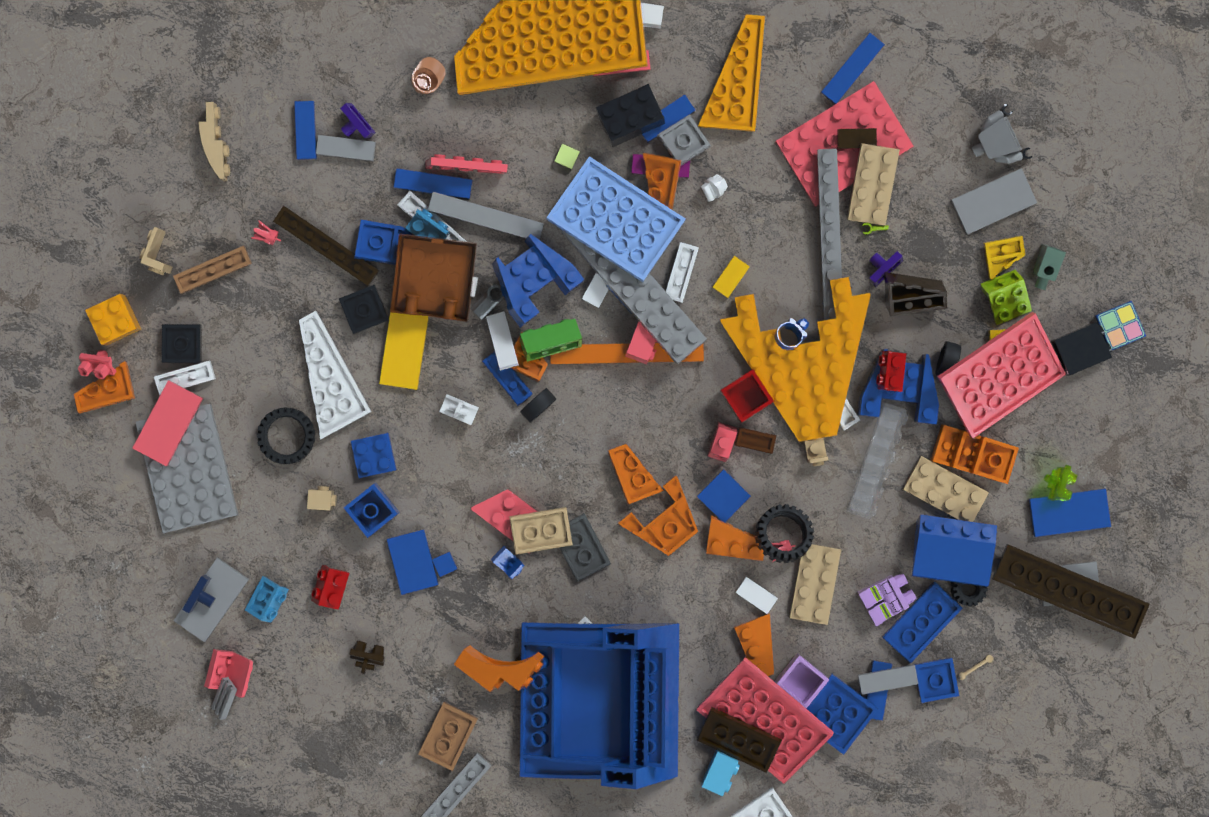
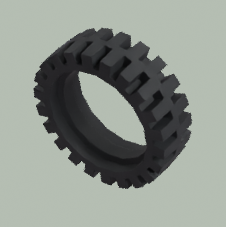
(265, 424)
(799, 518)

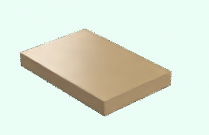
(540, 530)

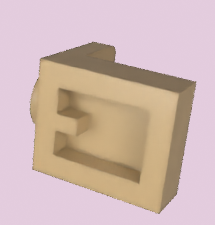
(816, 451)

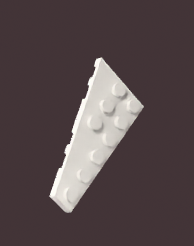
(332, 385)

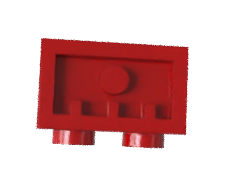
(891, 371)

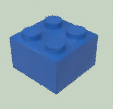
(371, 510)

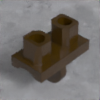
(358, 653)

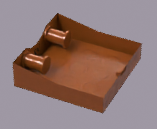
(433, 277)

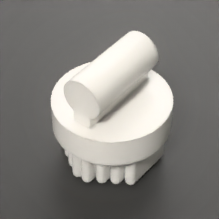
(714, 187)

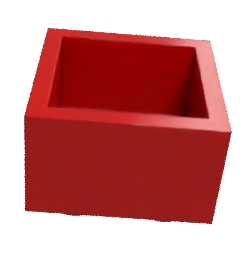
(746, 395)

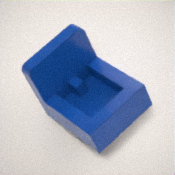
(508, 562)

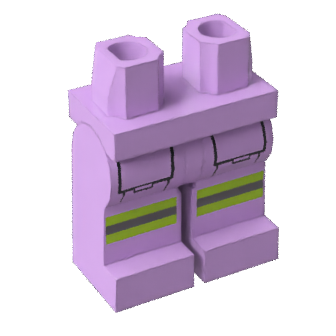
(888, 595)

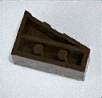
(913, 294)

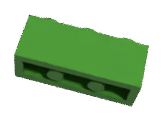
(550, 339)

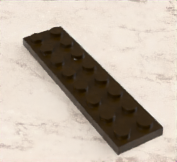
(1070, 591)

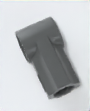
(486, 303)

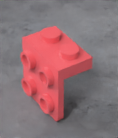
(229, 665)

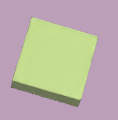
(567, 156)

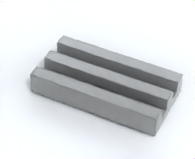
(224, 698)

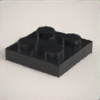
(363, 309)
(181, 343)

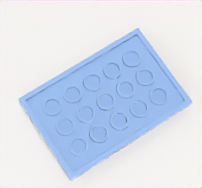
(616, 219)

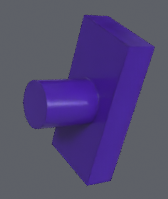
(355, 122)
(884, 266)

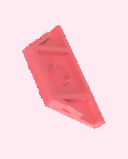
(499, 508)

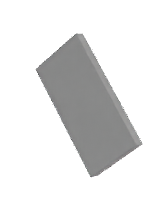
(994, 201)
(225, 587)

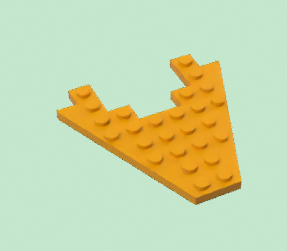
(814, 378)

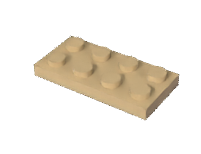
(873, 184)
(945, 490)
(815, 584)

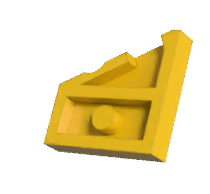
(1002, 254)

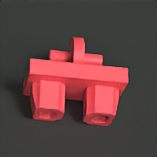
(96, 363)

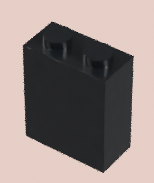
(1082, 348)

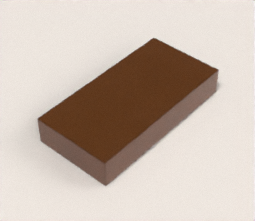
(755, 440)

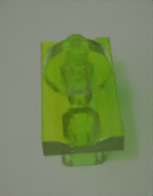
(1057, 483)

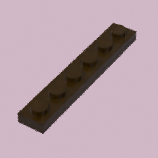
(325, 245)

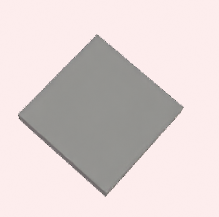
(684, 140)

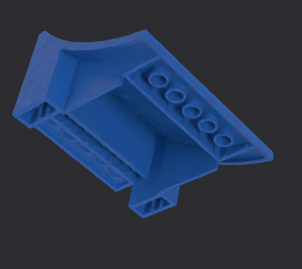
(601, 703)

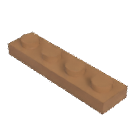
(212, 269)

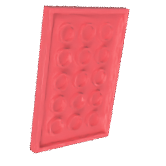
(858, 111)
(1002, 375)
(765, 705)

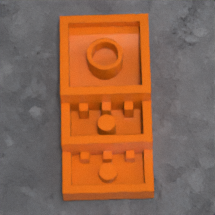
(974, 455)

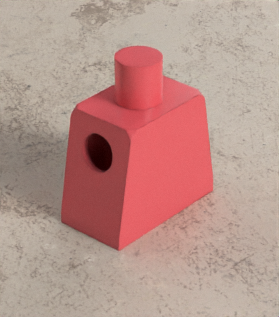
(722, 442)

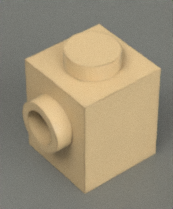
(321, 498)

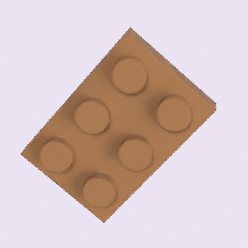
(448, 736)

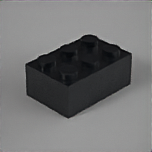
(630, 115)

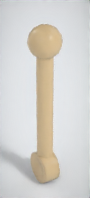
(988, 658)

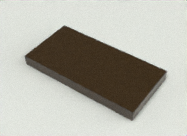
(739, 740)

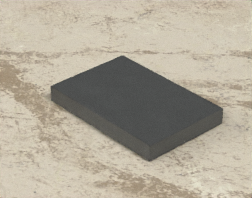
(586, 552)

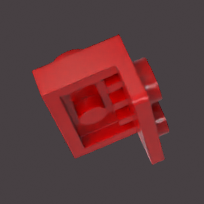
(329, 587)

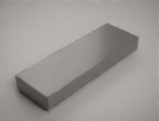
(345, 148)
(887, 679)

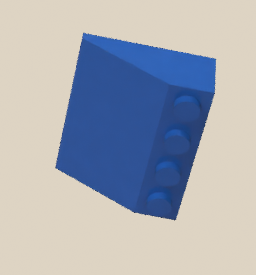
(954, 550)

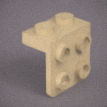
(150, 253)

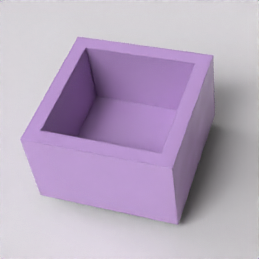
(801, 680)

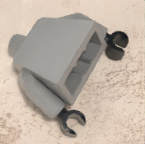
(999, 139)

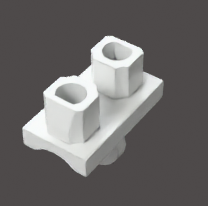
(459, 409)

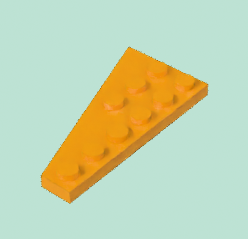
(737, 88)

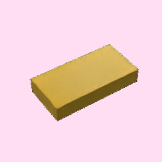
(731, 277)

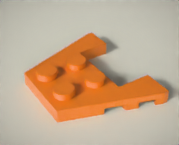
(669, 528)

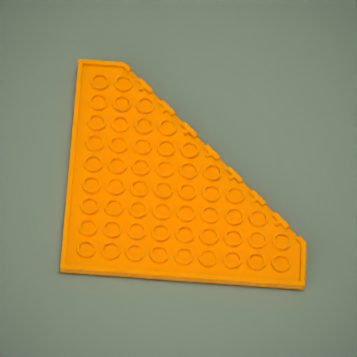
(550, 42)

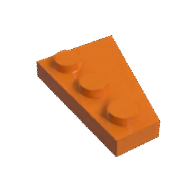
(662, 177)
(106, 391)
(632, 475)
(731, 541)
(757, 642)

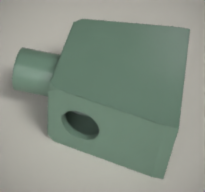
(1049, 257)

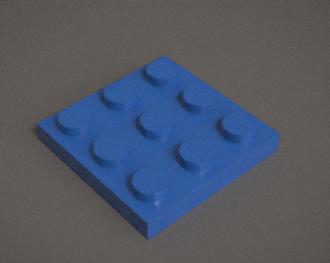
(842, 711)

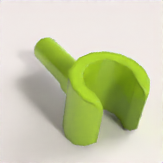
(875, 228)

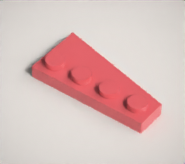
(458, 162)

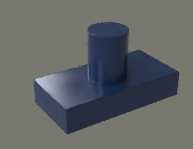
(199, 595)

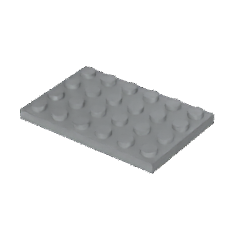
(196, 481)

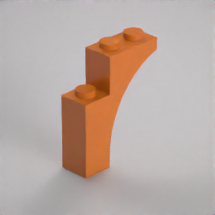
(492, 672)

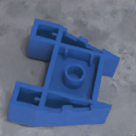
(532, 273)
(917, 388)

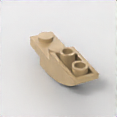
(215, 149)

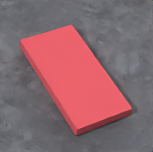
(167, 423)

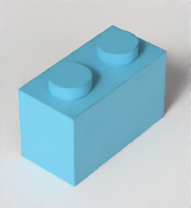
(719, 773)

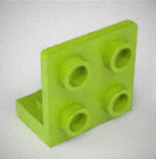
(1007, 296)

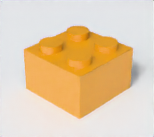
(113, 319)

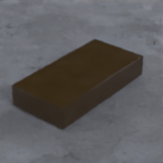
(854, 137)

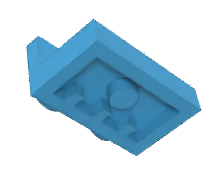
(424, 226)
(266, 600)

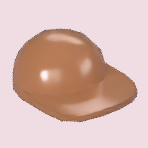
(427, 75)

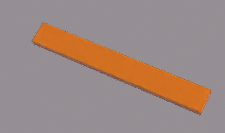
(615, 354)

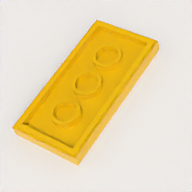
(404, 350)

